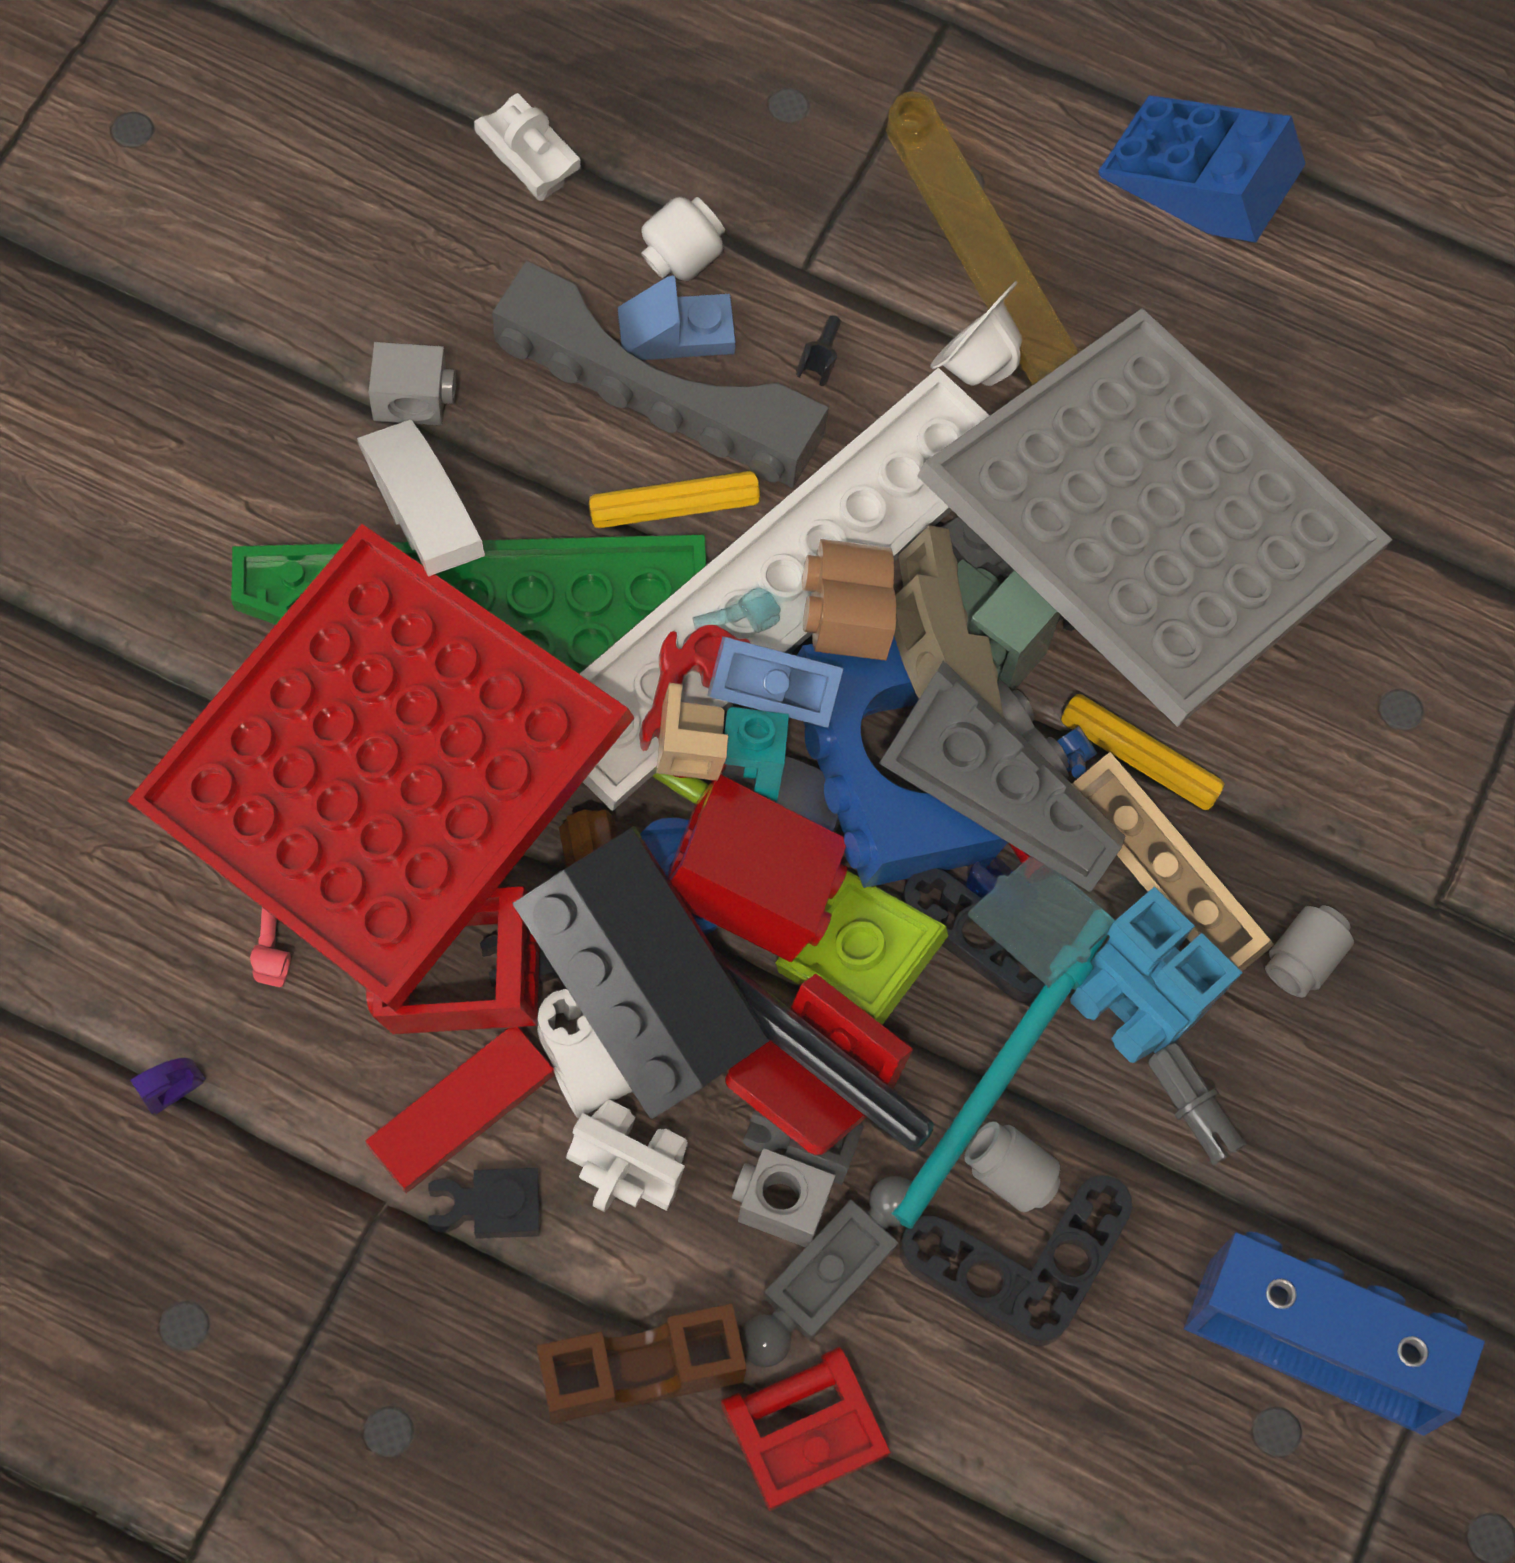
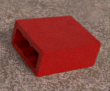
(758, 869)

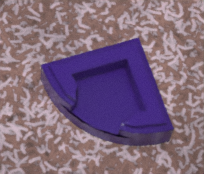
(167, 1083)

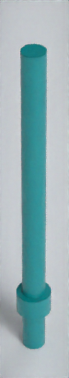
(989, 1091)

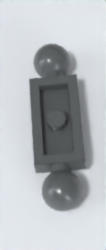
(825, 1274)

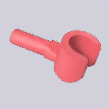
(269, 964)

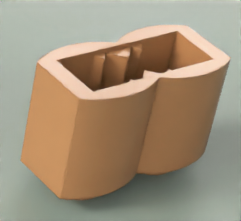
(850, 599)

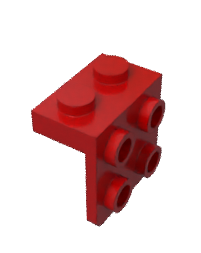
(796, 1097)

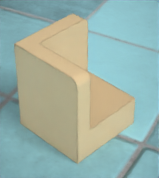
(691, 738)

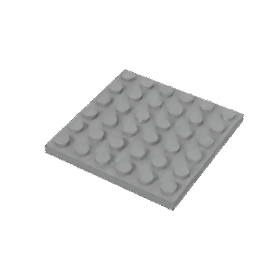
(1155, 513)

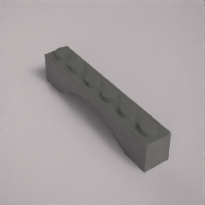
(755, 425)

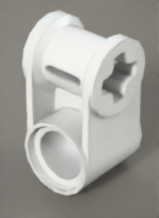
(580, 1059)

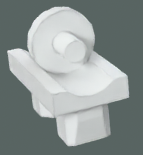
(528, 146)
(623, 1165)

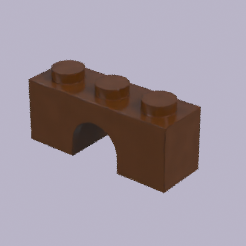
(614, 1373)

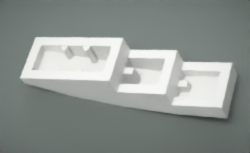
(421, 497)

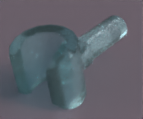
(756, 606)

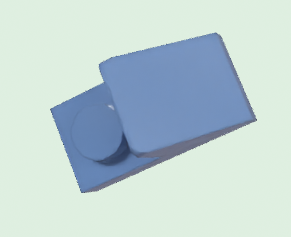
(669, 326)
(775, 681)

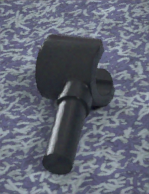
(820, 355)

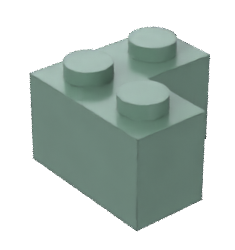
(1011, 616)

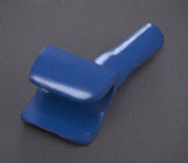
(1078, 751)

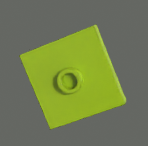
(870, 948)

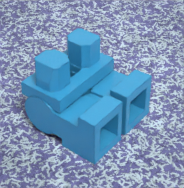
(1150, 980)

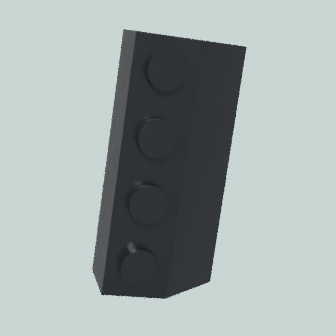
(642, 972)

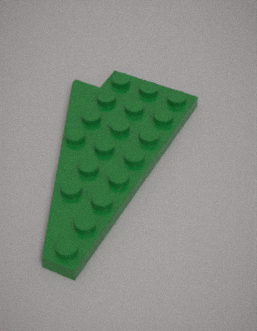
(556, 591)

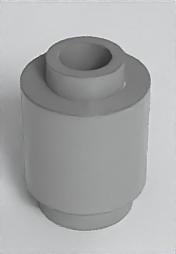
(1309, 950)
(1013, 1166)

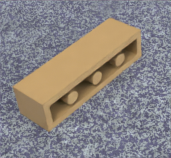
(1166, 861)

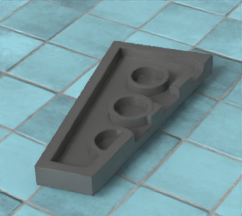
(993, 776)

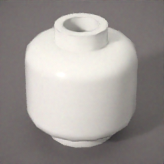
(682, 238)

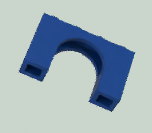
(884, 826)

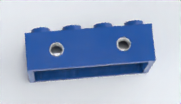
(1335, 1333)

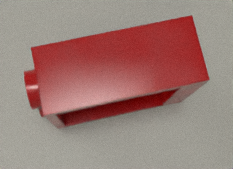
(515, 981)

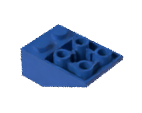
(1208, 164)

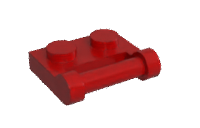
(814, 1448)

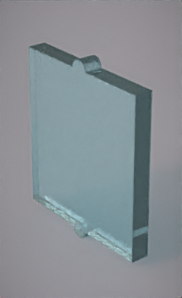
(1042, 919)

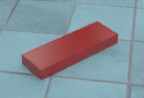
(459, 1108)

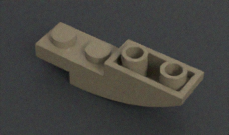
(934, 622)

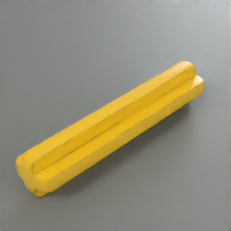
(674, 499)
(1143, 752)

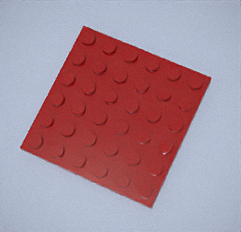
(381, 764)

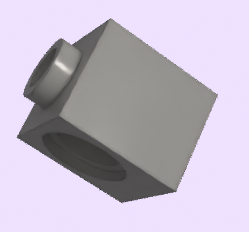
(410, 383)
(792, 1224)

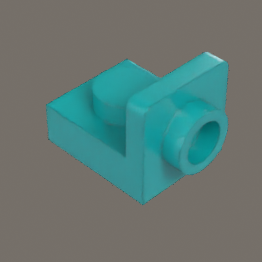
(758, 745)

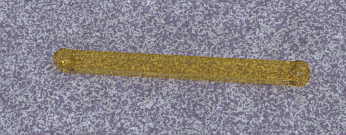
(976, 231)

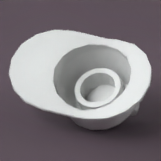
(985, 349)

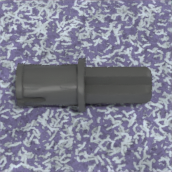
(1195, 1102)

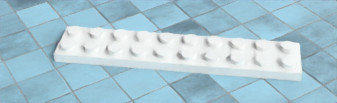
(858, 497)

